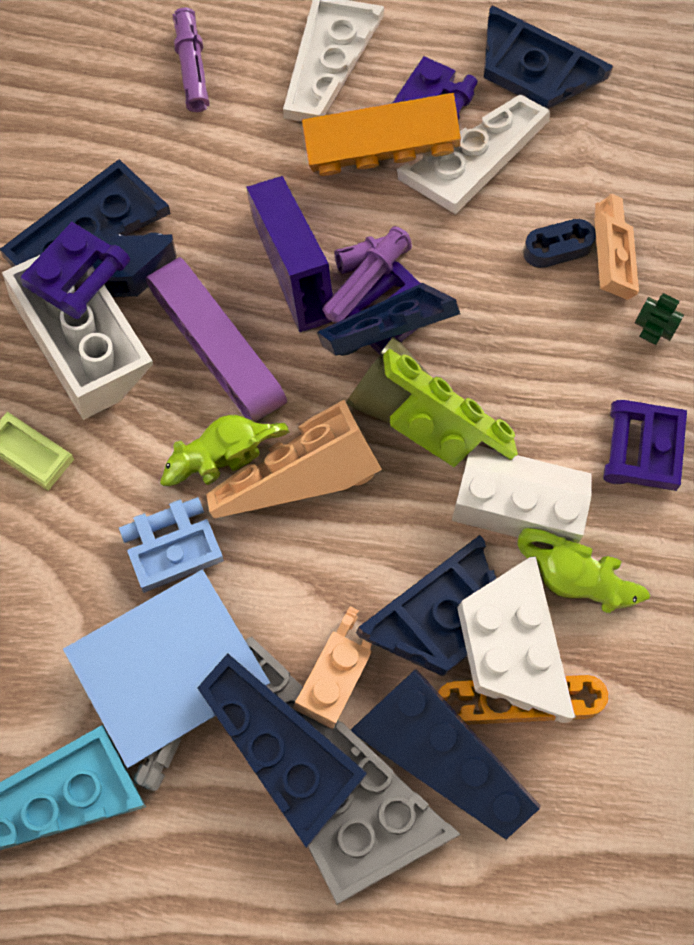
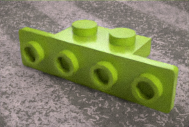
(440, 417)

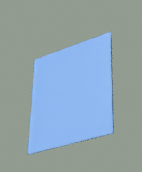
(151, 661)

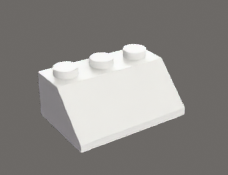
(522, 495)

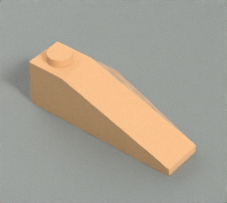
(318, 462)

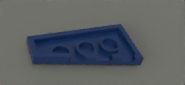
(106, 205)
(443, 752)
(289, 756)

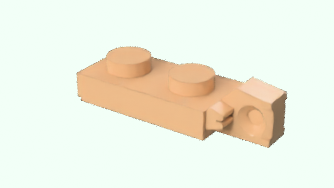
(615, 249)

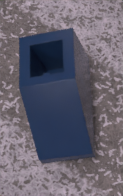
(146, 256)

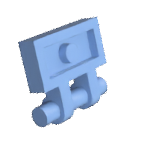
(174, 554)

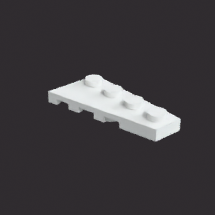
(328, 52)
(482, 153)

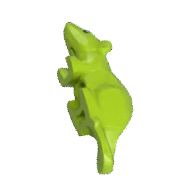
(227, 441)
(574, 574)

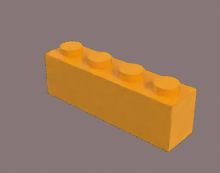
(382, 133)

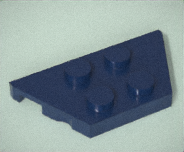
(536, 62)
(425, 618)

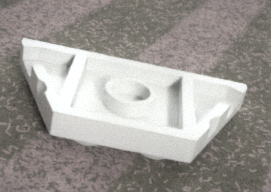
(514, 643)

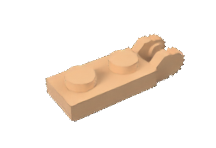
(334, 675)

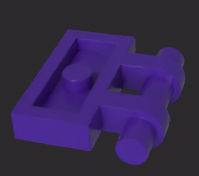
(435, 79)

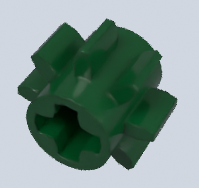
(659, 318)

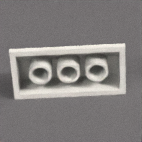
(92, 355)

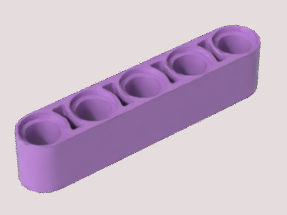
(216, 340)

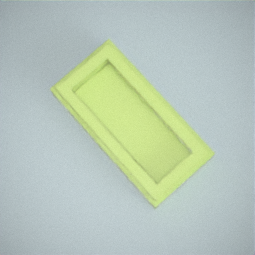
(32, 452)

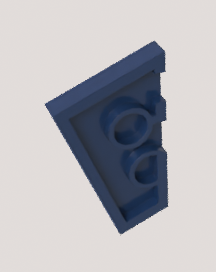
(389, 318)

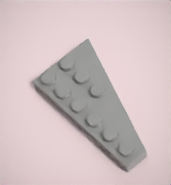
(381, 821)

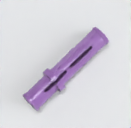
(189, 47)

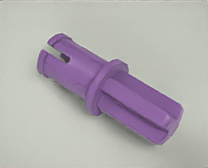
(351, 257)

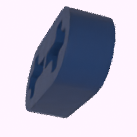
(560, 245)

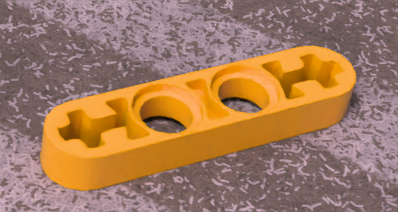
(515, 714)

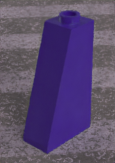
(292, 251)

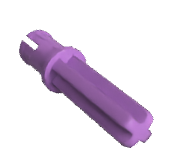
(377, 263)

